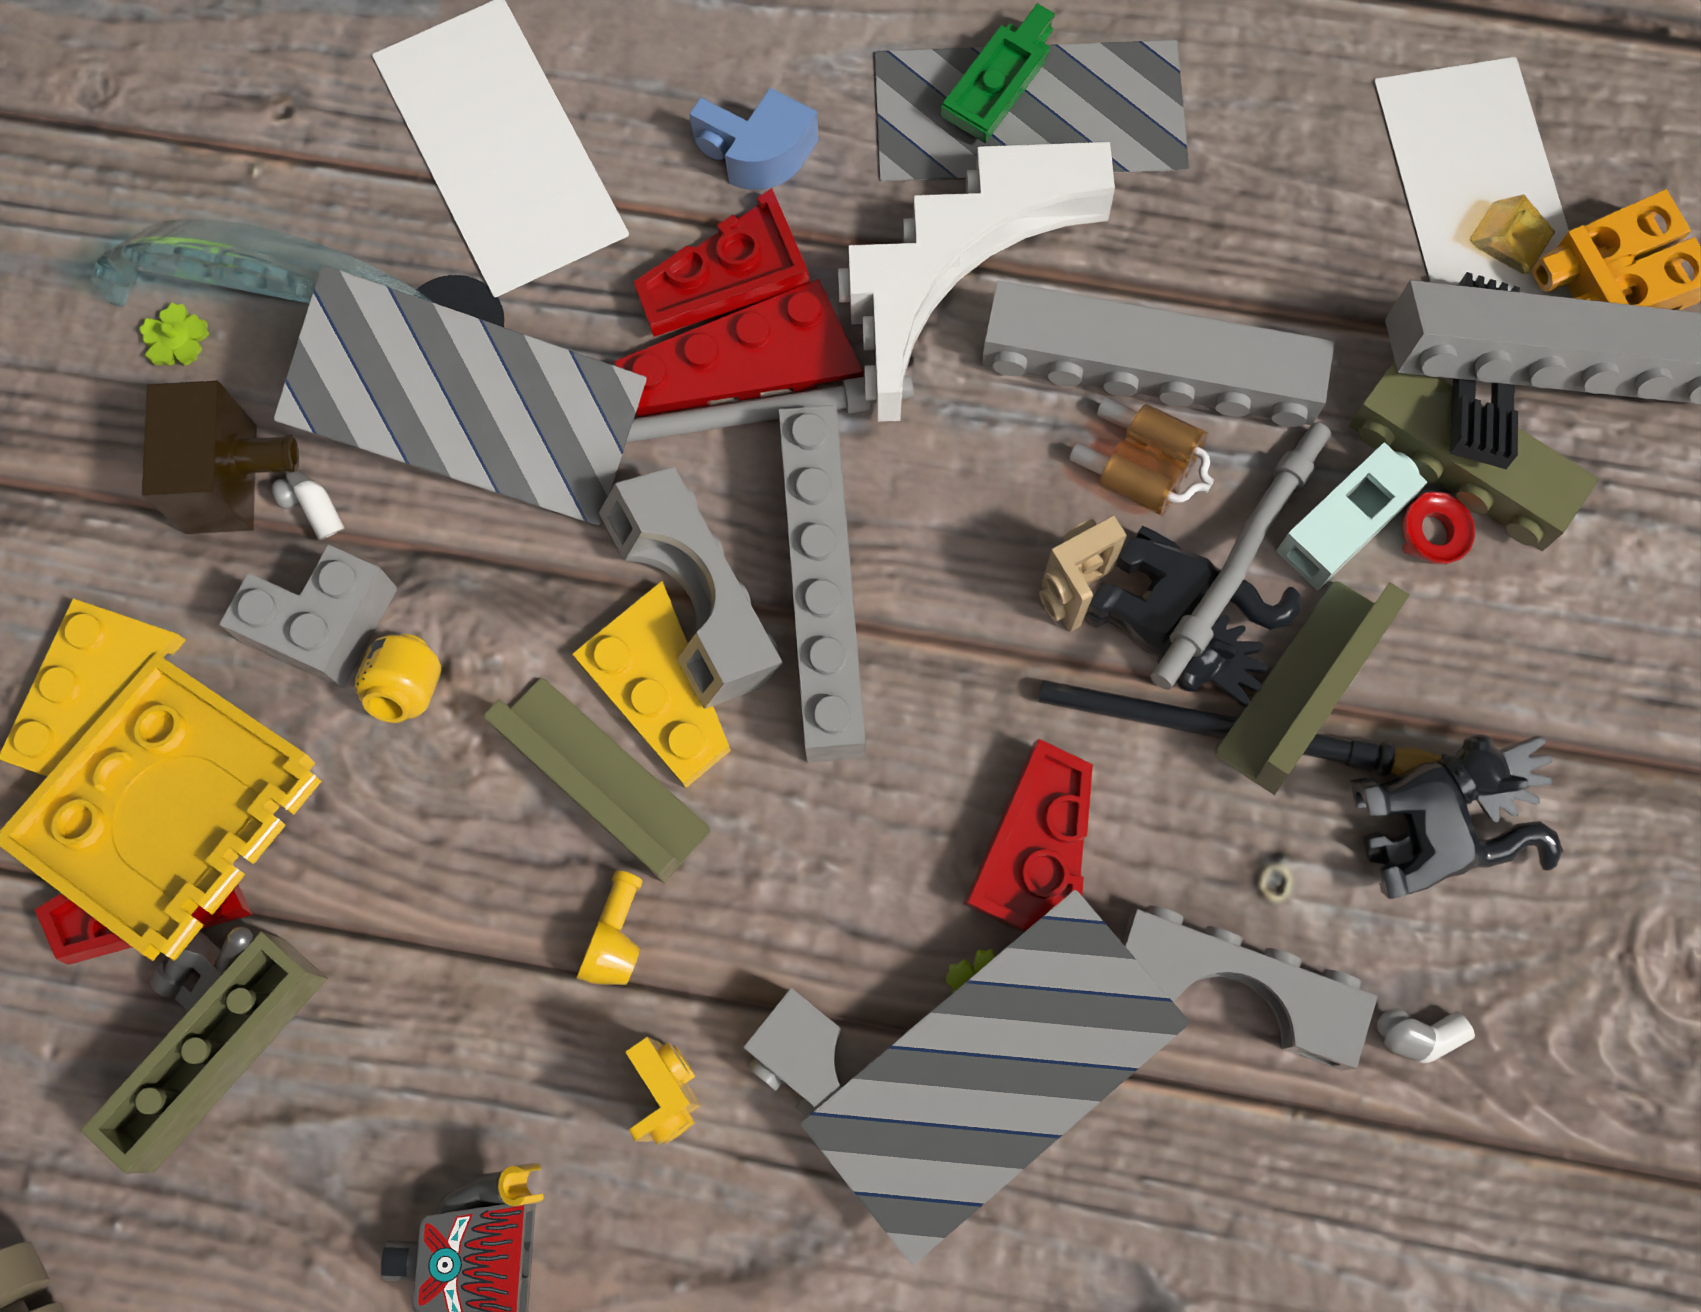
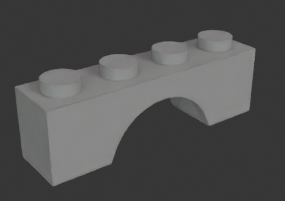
(659, 524)
(1315, 1014)
(798, 1048)

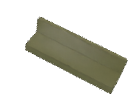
(1307, 683)
(600, 778)

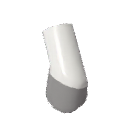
(313, 499)
(1420, 1041)

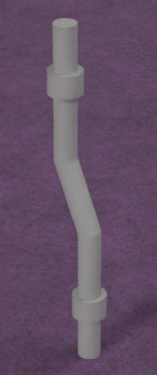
(1195, 630)

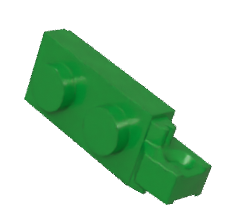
(999, 75)

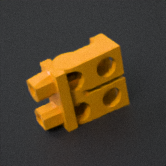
(1627, 258)

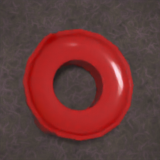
(1456, 520)

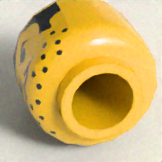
(397, 678)

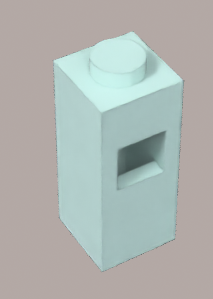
(1351, 515)

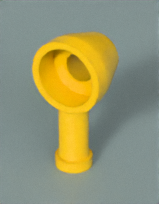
(610, 952)

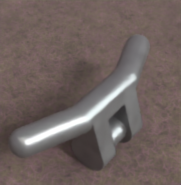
(178, 982)

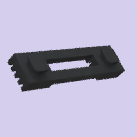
(1489, 431)

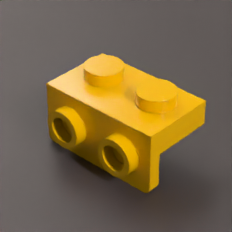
(666, 1076)

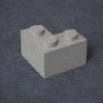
(322, 627)

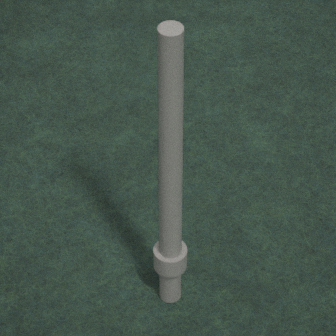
(848, 396)

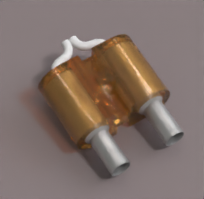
(1151, 458)

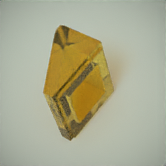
(1513, 233)

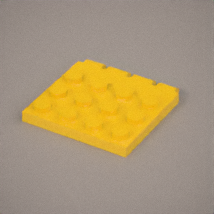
(159, 808)

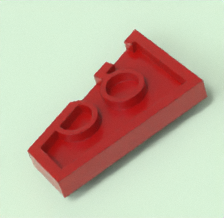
(732, 269)
(1037, 842)

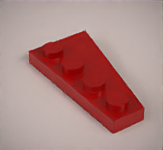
(757, 350)

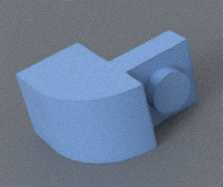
(759, 150)

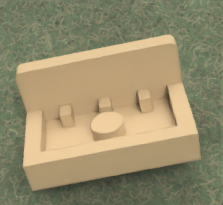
(1073, 565)

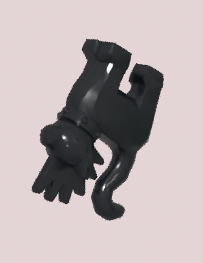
(1175, 591)
(1437, 822)

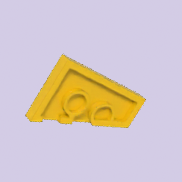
(641, 676)
(79, 679)

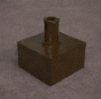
(206, 456)

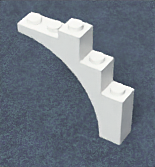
(1007, 199)

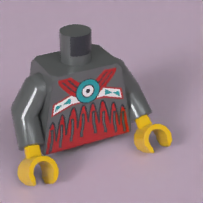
(474, 1247)

